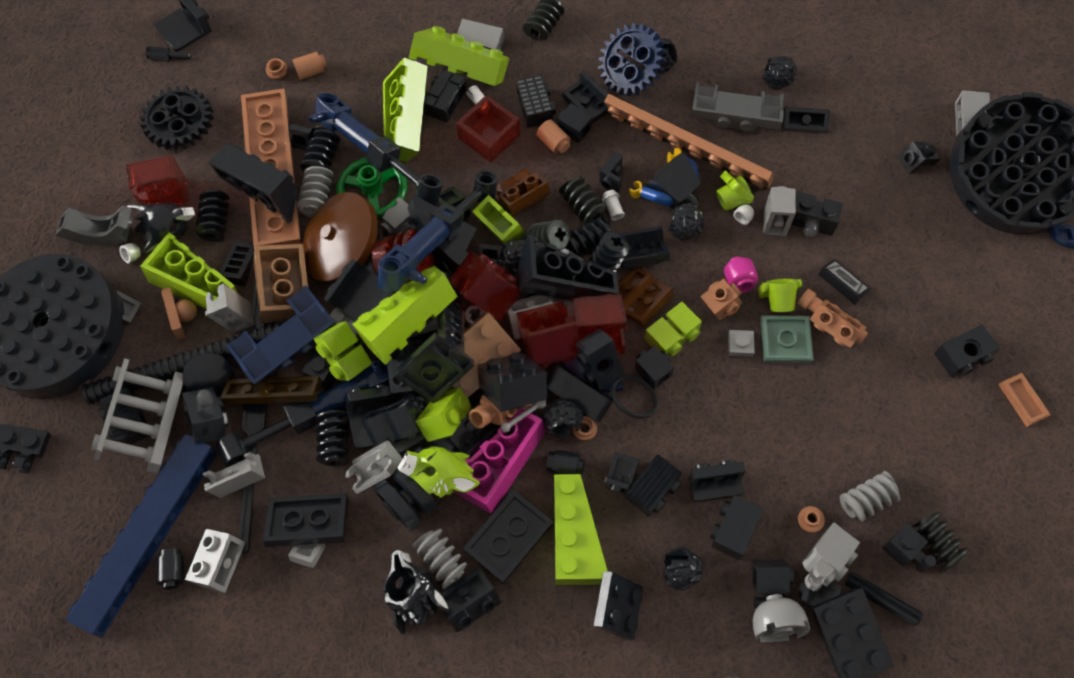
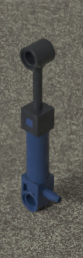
(380, 150)
(445, 223)
(303, 414)

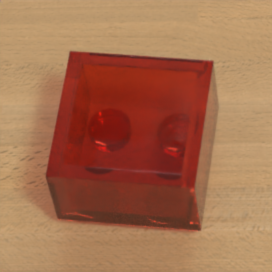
(488, 128)
(157, 181)

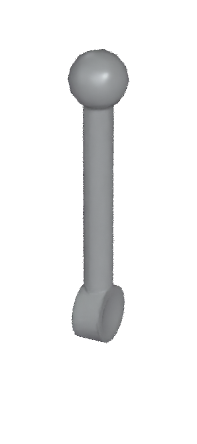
(505, 427)

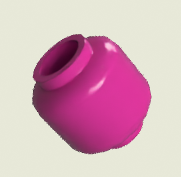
(742, 273)

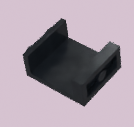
(356, 291)

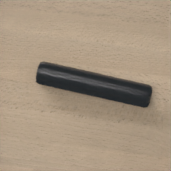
(885, 599)

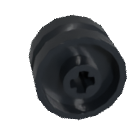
(402, 499)

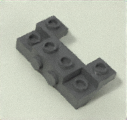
(737, 110)

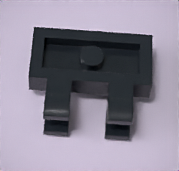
(22, 441)

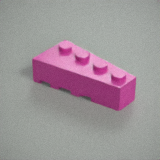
(501, 461)

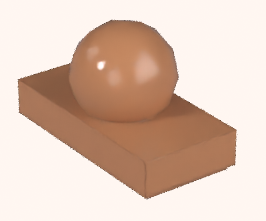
(178, 312)

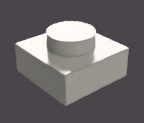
(741, 343)
(306, 554)

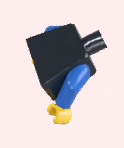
(672, 183)

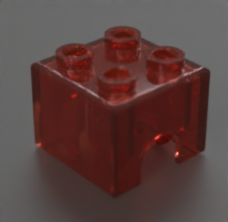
(486, 284)
(604, 313)
(548, 334)

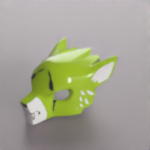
(446, 470)

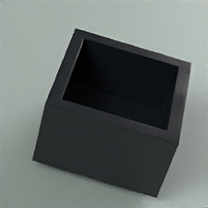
(512, 381)

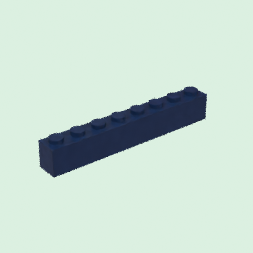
(141, 537)

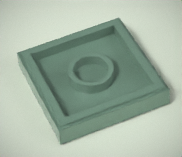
(786, 339)

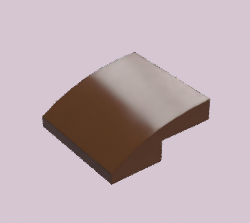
(642, 295)

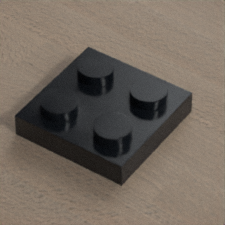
(618, 606)

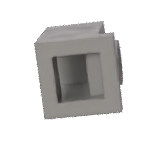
(397, 219)

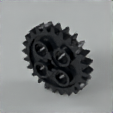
(176, 117)

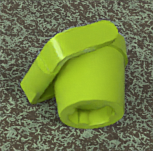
(734, 193)
(780, 293)

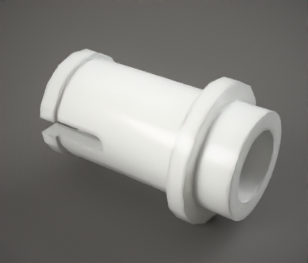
(476, 94)
(613, 205)

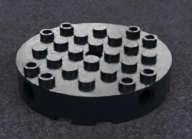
(991, 169)
(56, 325)

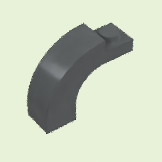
(95, 229)

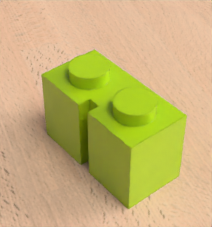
(498, 221)
(676, 330)
(338, 349)
(444, 415)

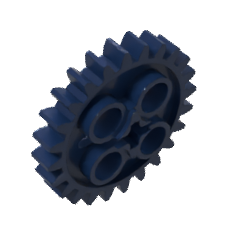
(643, 41)

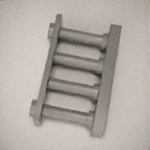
(159, 432)

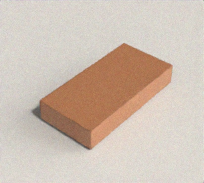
(1024, 399)

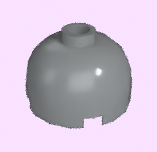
(779, 619)

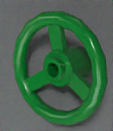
(371, 183)

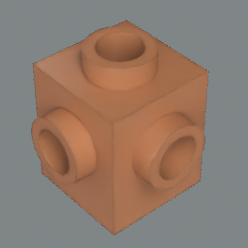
(722, 298)

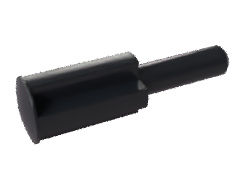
(165, 54)

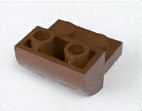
(521, 192)

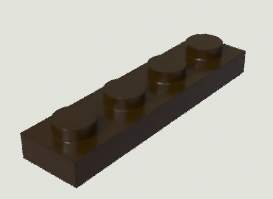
(272, 390)

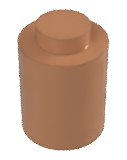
(309, 65)
(553, 137)

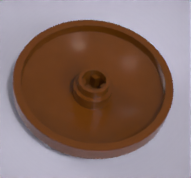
(337, 233)

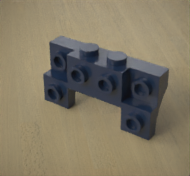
(285, 342)

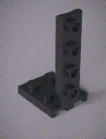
(440, 358)

